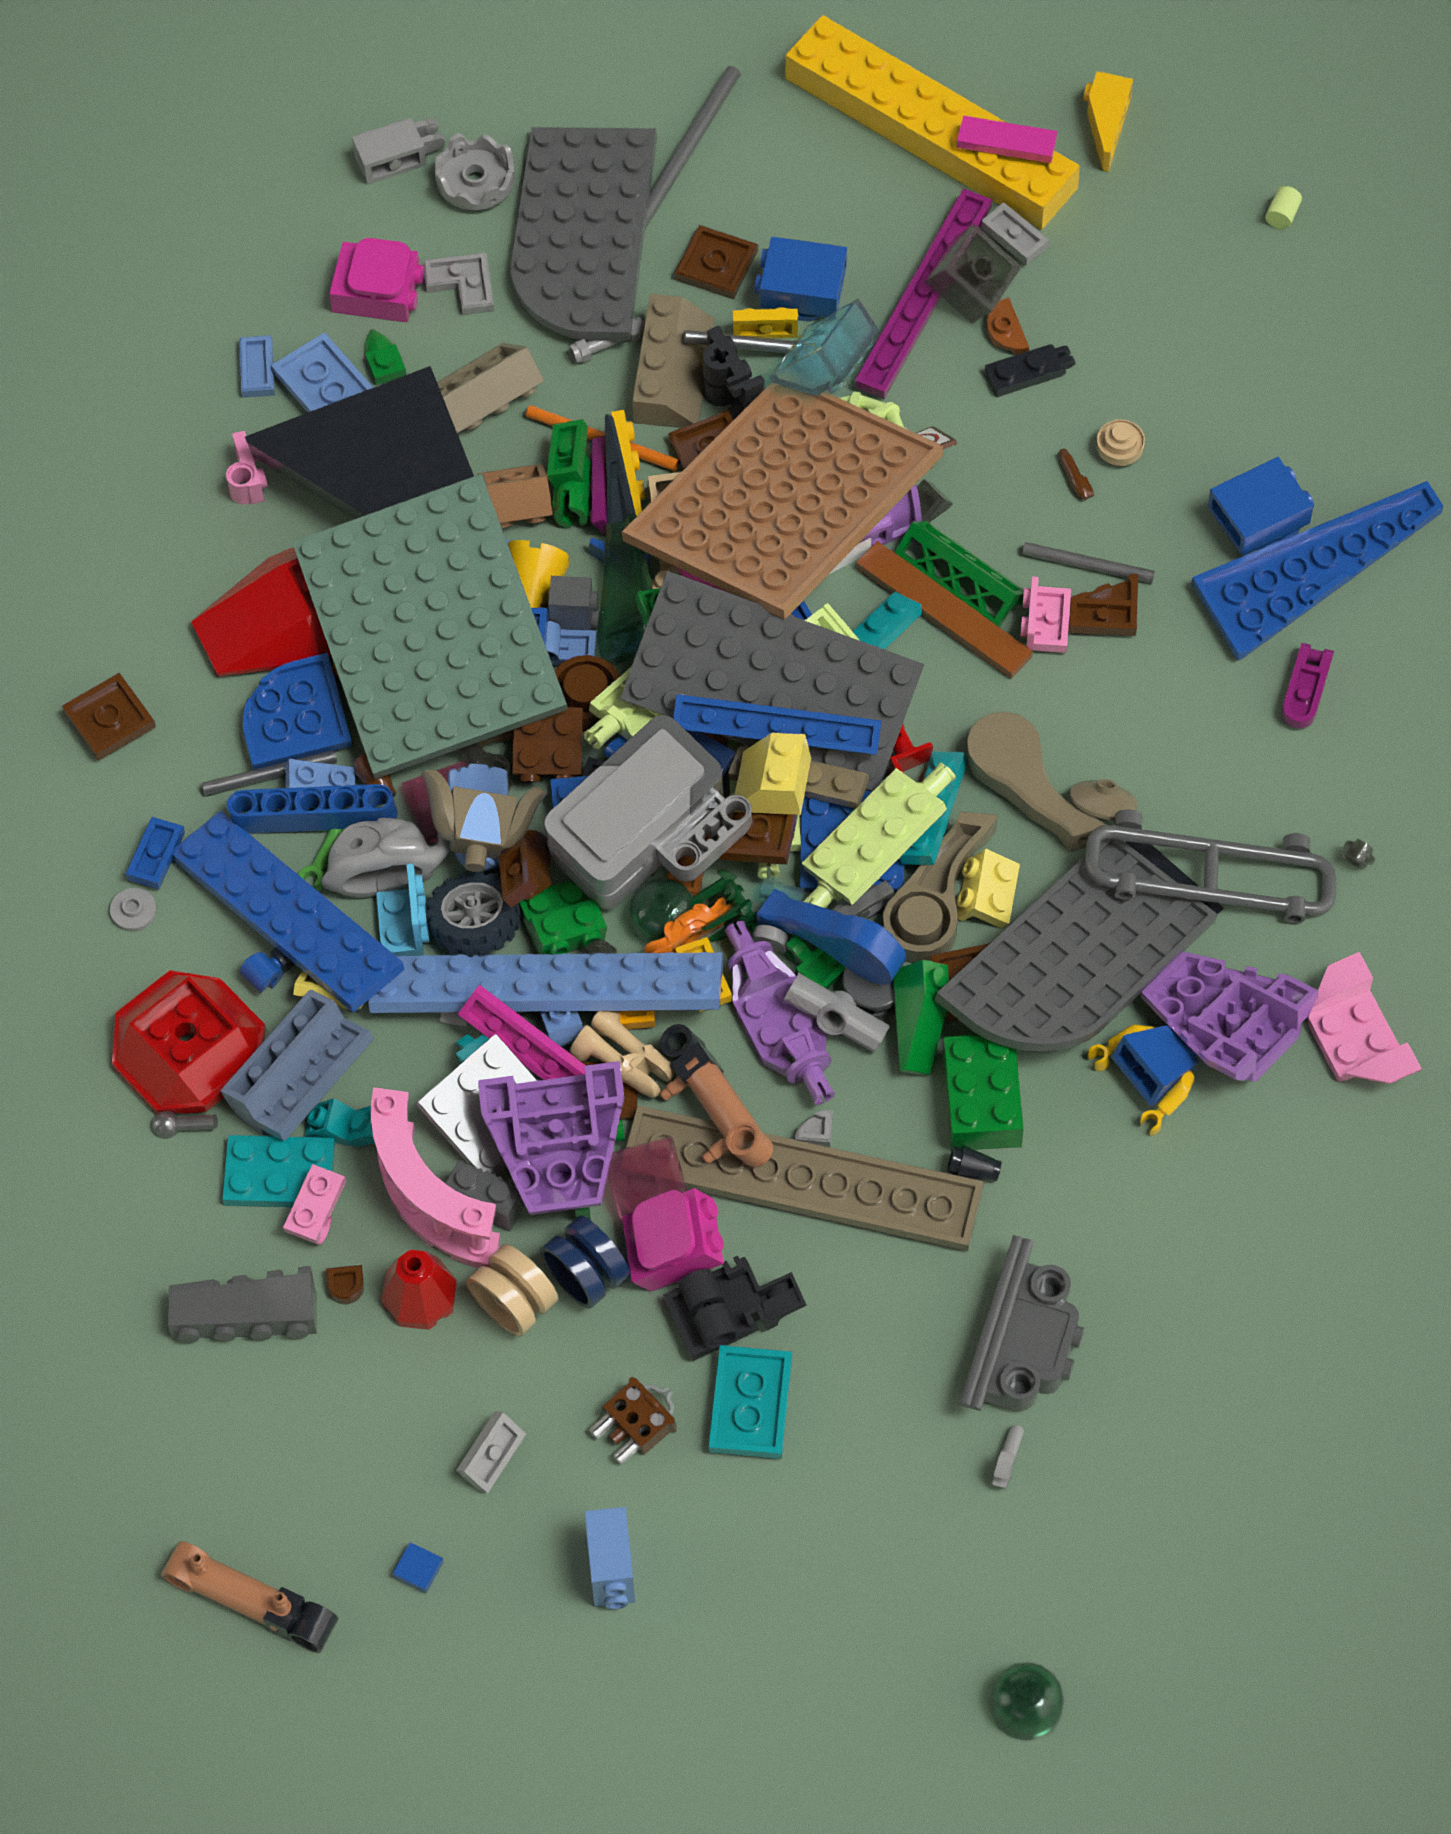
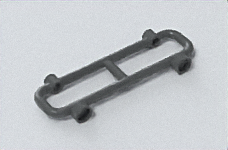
(1294, 851)

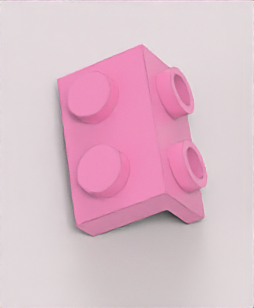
(1047, 619)

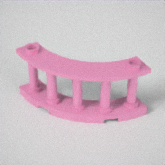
(422, 1200)

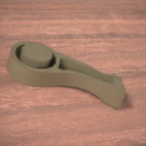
(1008, 759)
(924, 908)

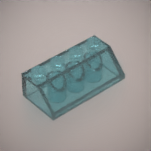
(827, 351)

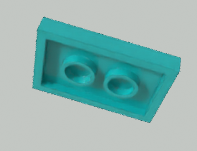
(270, 1170)
(750, 1402)

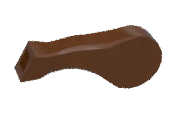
(581, 682)

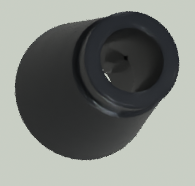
(973, 1164)

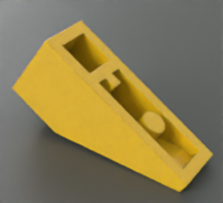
(1107, 108)

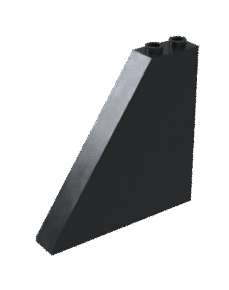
(370, 446)

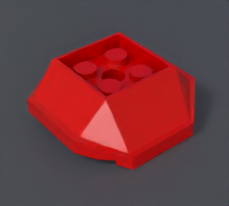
(175, 1072)

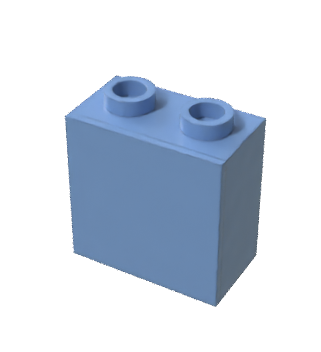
(610, 1557)

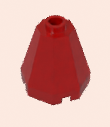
(419, 1290)

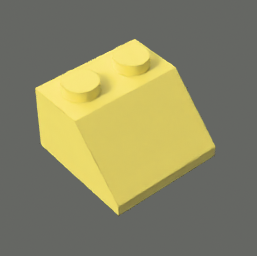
(775, 774)

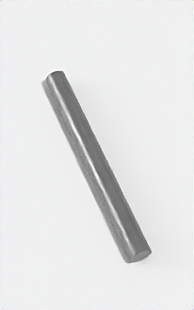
(742, 342)
(1087, 562)
(261, 774)

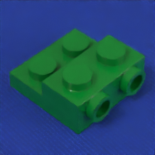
(562, 919)

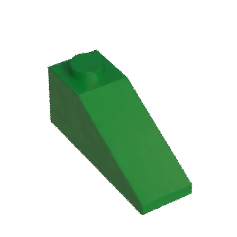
(918, 1014)

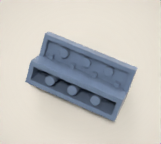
(295, 1066)

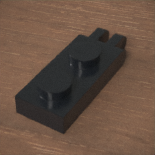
(1028, 369)

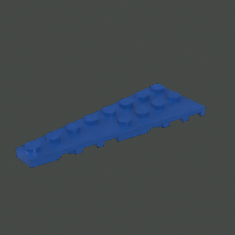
(1283, 581)

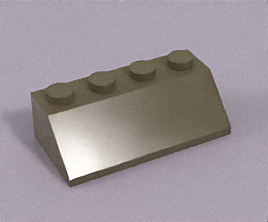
(670, 371)
(489, 384)

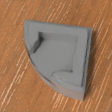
(817, 1129)

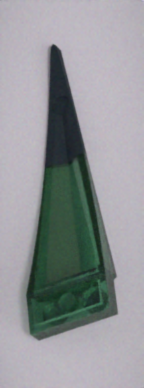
(625, 565)

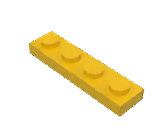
(631, 459)

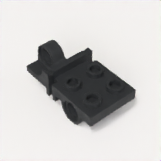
(728, 376)
(726, 1303)

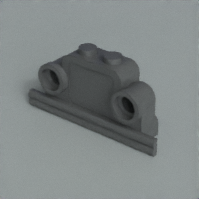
(1024, 1335)

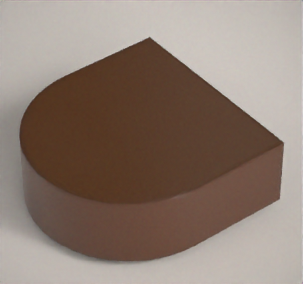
(345, 1283)

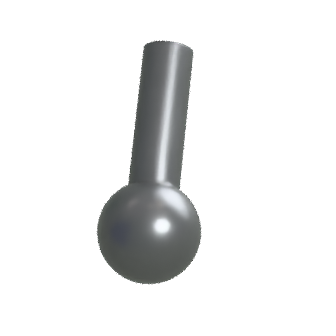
(167, 1124)

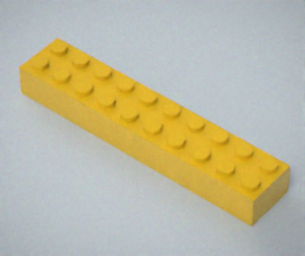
(923, 119)

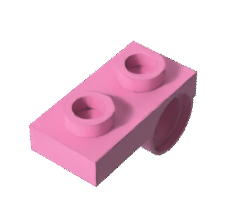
(245, 471)
(314, 1205)

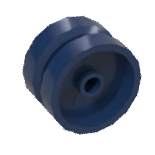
(585, 1261)

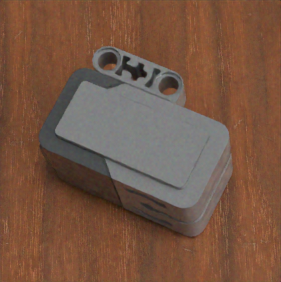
(643, 813)

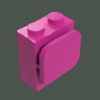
(376, 280)
(672, 1238)

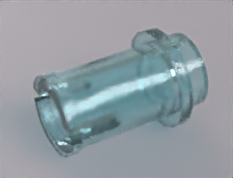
(769, 885)

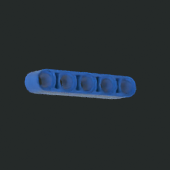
(298, 800)

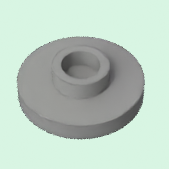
(133, 909)

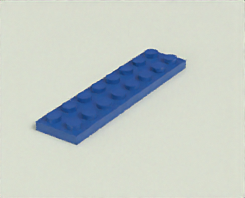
(287, 911)

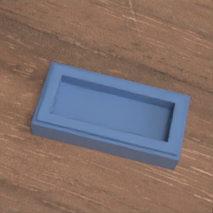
(255, 366)

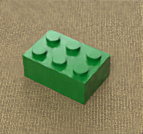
(982, 1093)

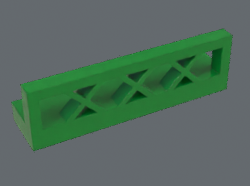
(967, 563)

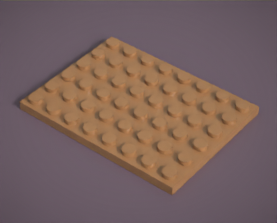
(782, 496)

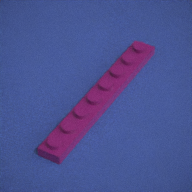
(917, 301)

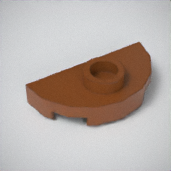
(1005, 329)

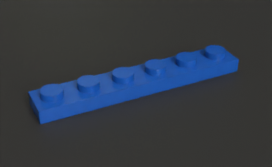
(758, 721)

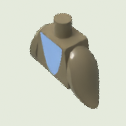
(477, 820)

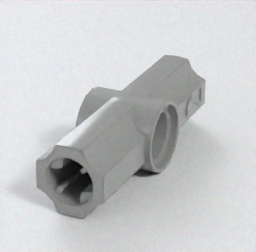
(849, 1021)

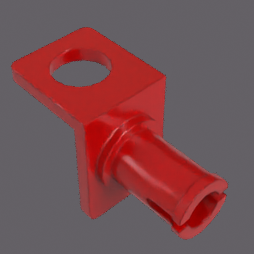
(907, 755)

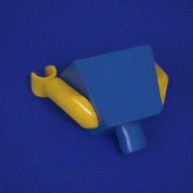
(1155, 1064)

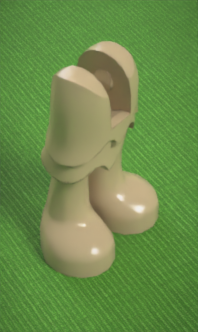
(635, 1065)

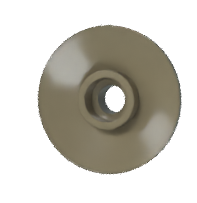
(1101, 798)

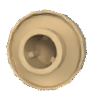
(1120, 442)

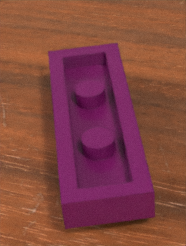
(598, 485)

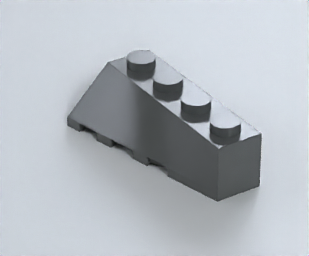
(244, 1307)

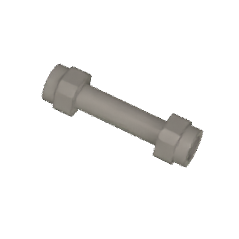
(582, 350)

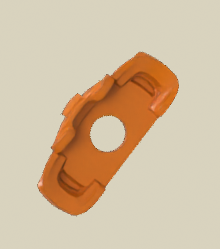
(687, 924)

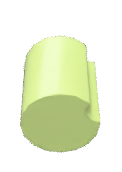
(1283, 207)

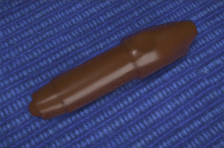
(1078, 483)

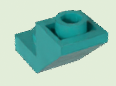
(340, 1122)

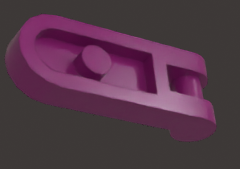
(1306, 686)

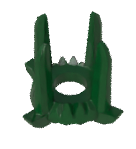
(732, 893)

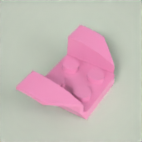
(1353, 1028)

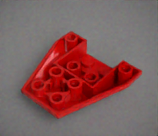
(262, 620)

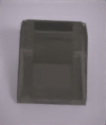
(932, 501)

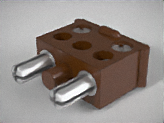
(638, 1406)

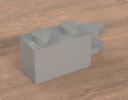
(396, 148)

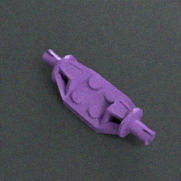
(772, 1023)

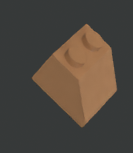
(519, 493)

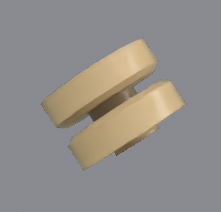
(512, 1290)

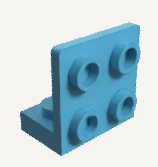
(403, 917)

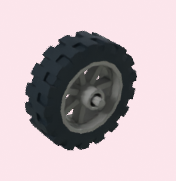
(471, 934)

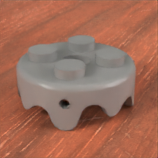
(469, 156)

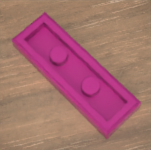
(1007, 139)

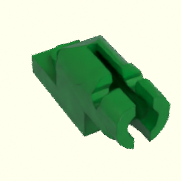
(570, 472)

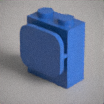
(802, 277)
(1261, 506)

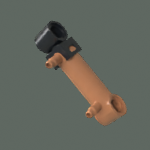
(706, 1080)
(279, 1610)

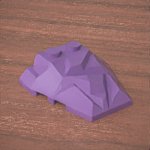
(1229, 1015)
(556, 1134)

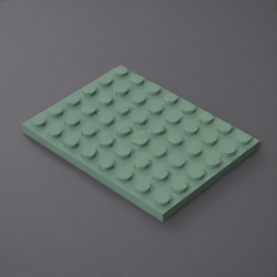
(429, 626)

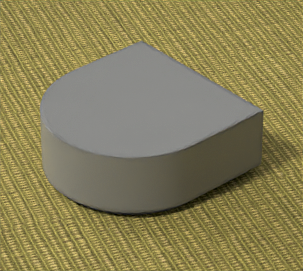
(773, 935)

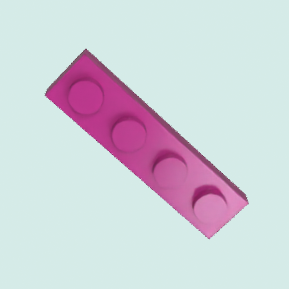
(521, 1037)

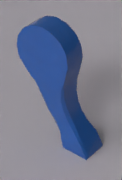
(849, 939)

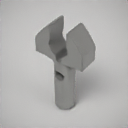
(1007, 1457)

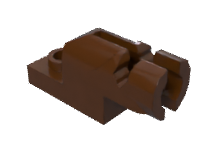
(525, 868)

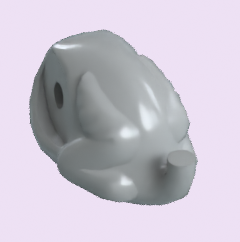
(376, 855)

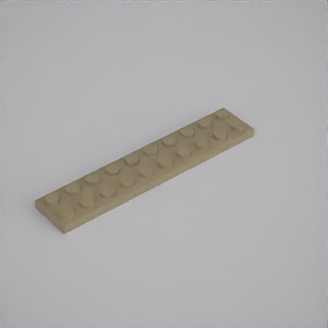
(823, 1182)

